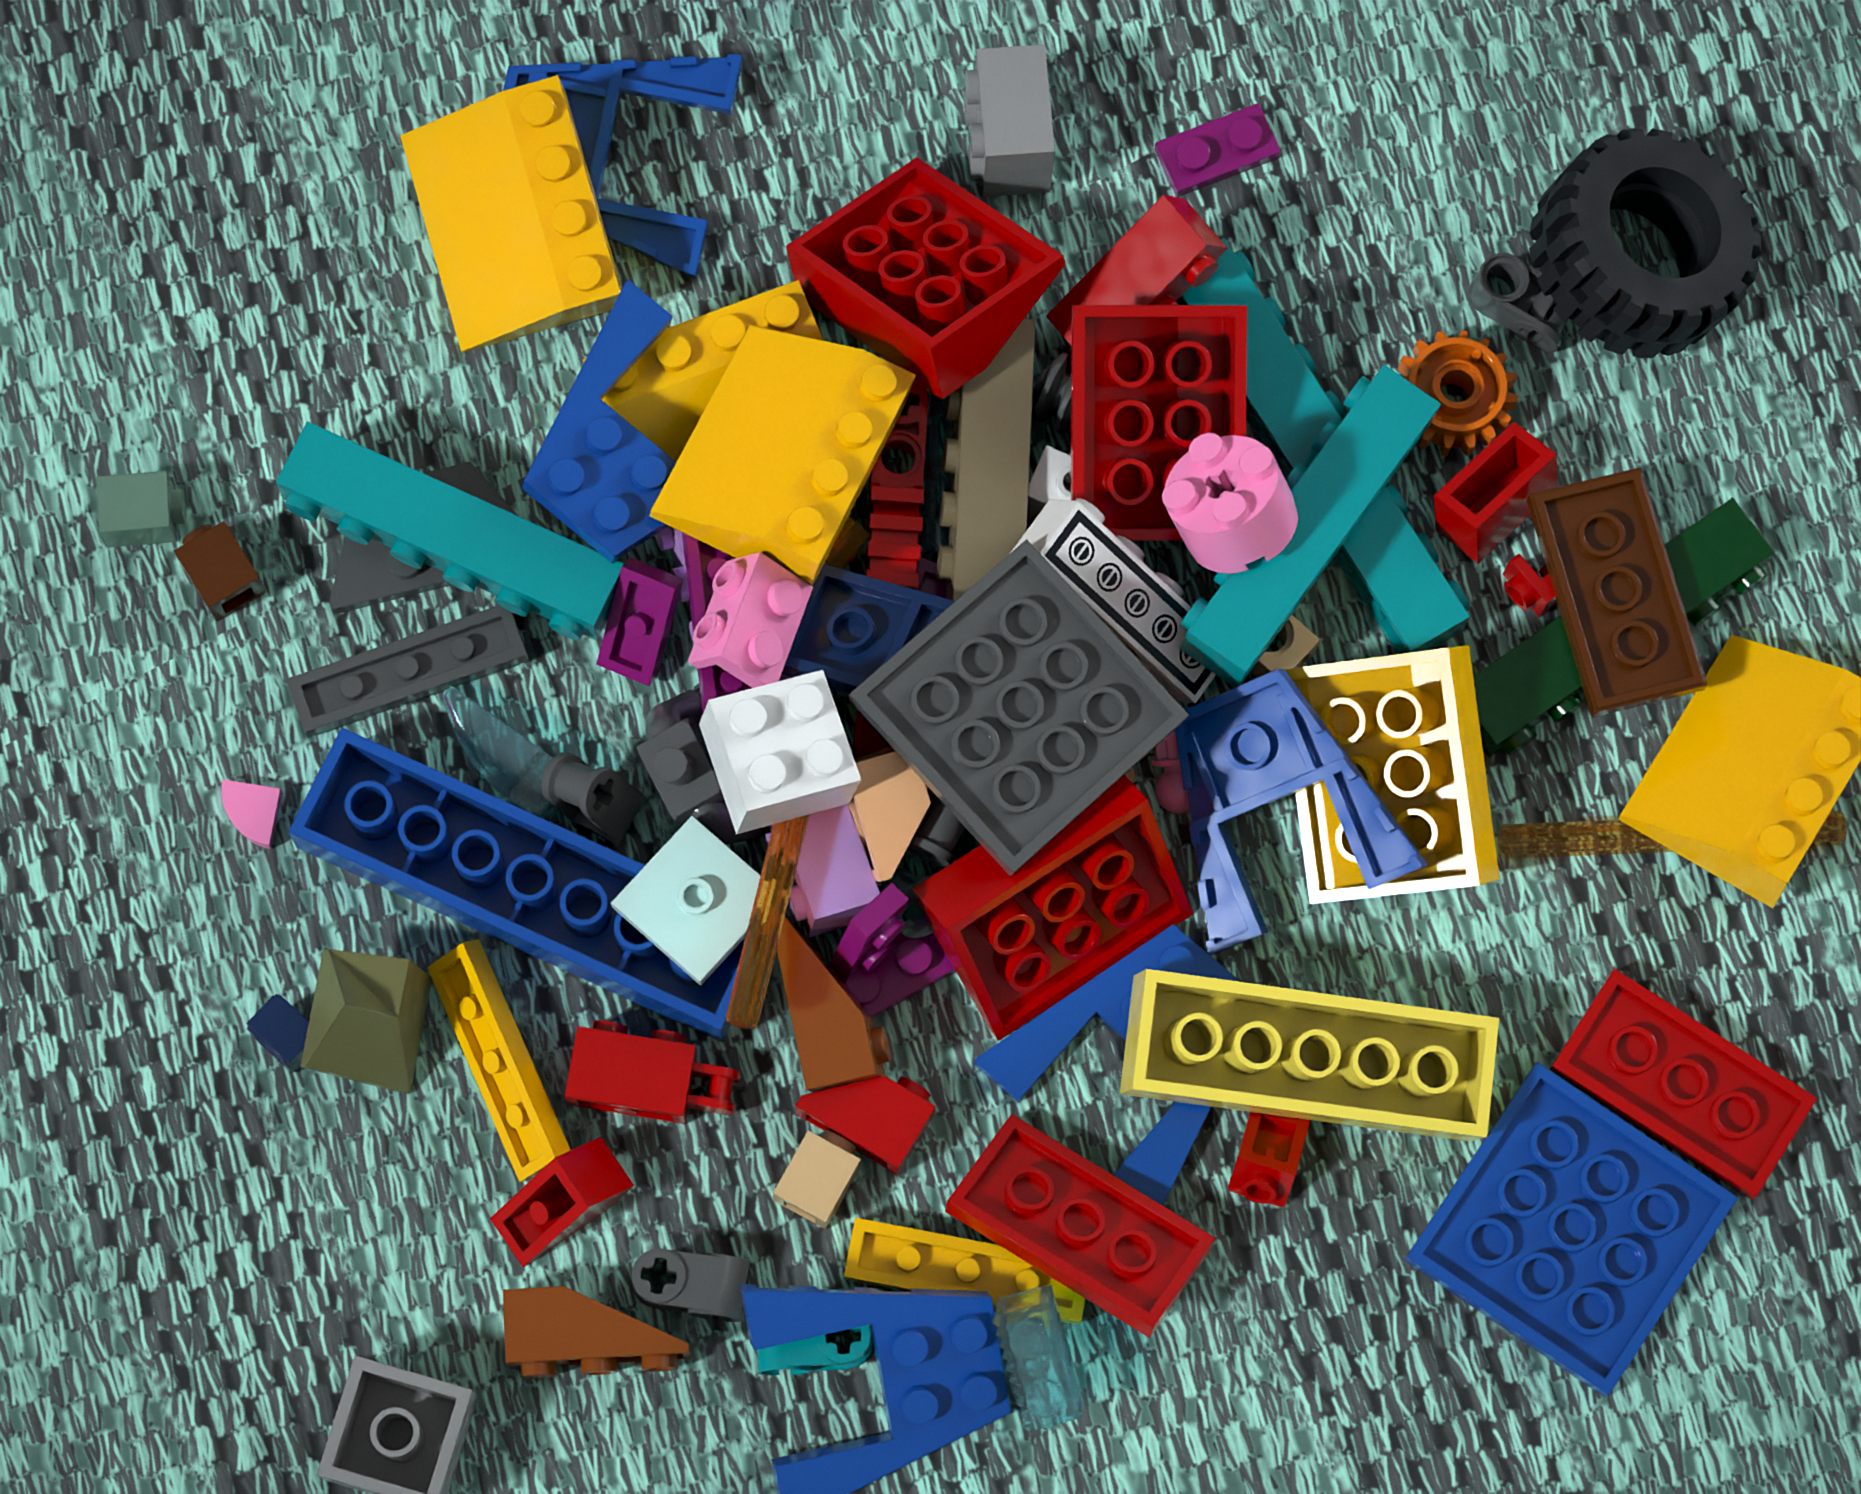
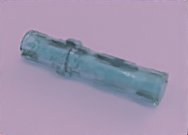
(936, 480)

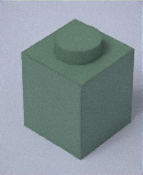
(139, 509)

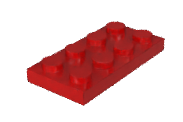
(1683, 1084)
(1080, 1225)

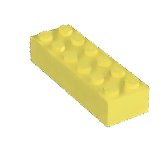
(1309, 1055)

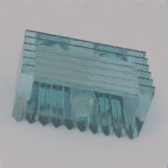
(1038, 1358)

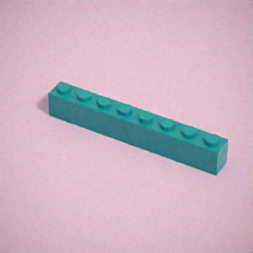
(1287, 411)

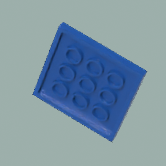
(1571, 1229)

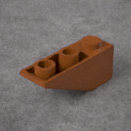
(566, 1328)

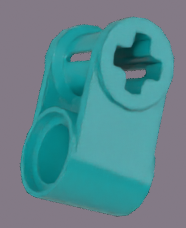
(815, 1354)

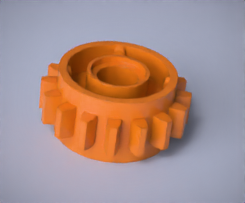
(1478, 373)

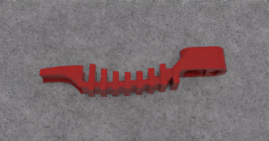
(895, 526)

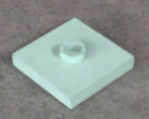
(692, 900)

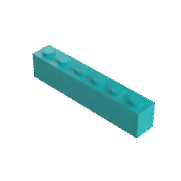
(1330, 501)
(449, 531)

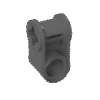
(1523, 308)
(591, 797)
(938, 834)
(702, 1286)

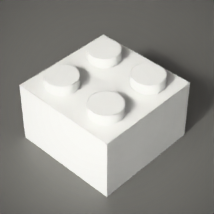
(779, 751)

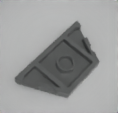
(373, 576)

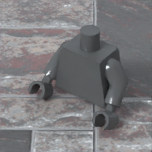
(683, 768)

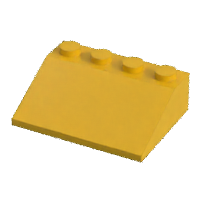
(512, 215)
(682, 368)
(784, 449)
(1420, 748)
(1753, 766)

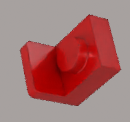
(1527, 587)
(1268, 1158)

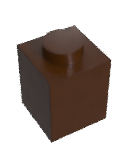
(219, 569)

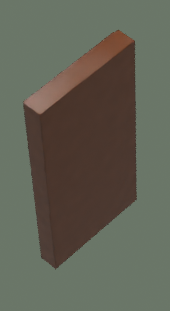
(1616, 592)

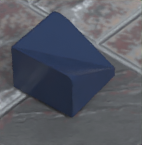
(280, 1031)

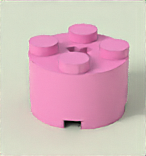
(1230, 502)

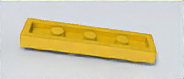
(498, 1059)
(928, 1260)

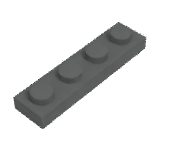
(407, 670)

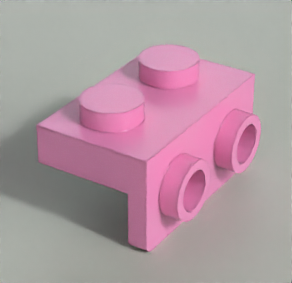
(750, 619)

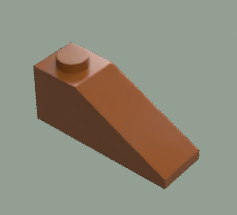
(829, 1023)

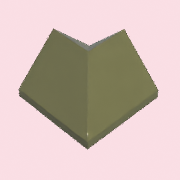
(367, 1019)

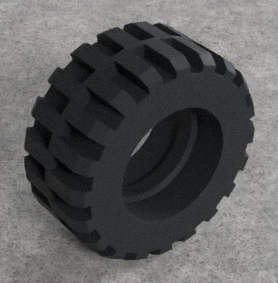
(1687, 200)

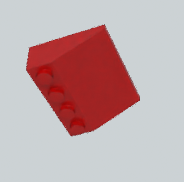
(924, 275)
(1140, 396)
(1062, 915)

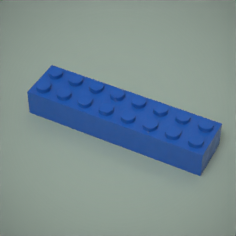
(497, 875)

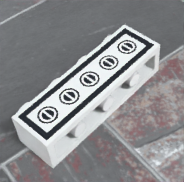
(1122, 590)

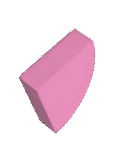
(252, 810)

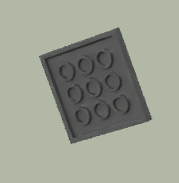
(1018, 707)

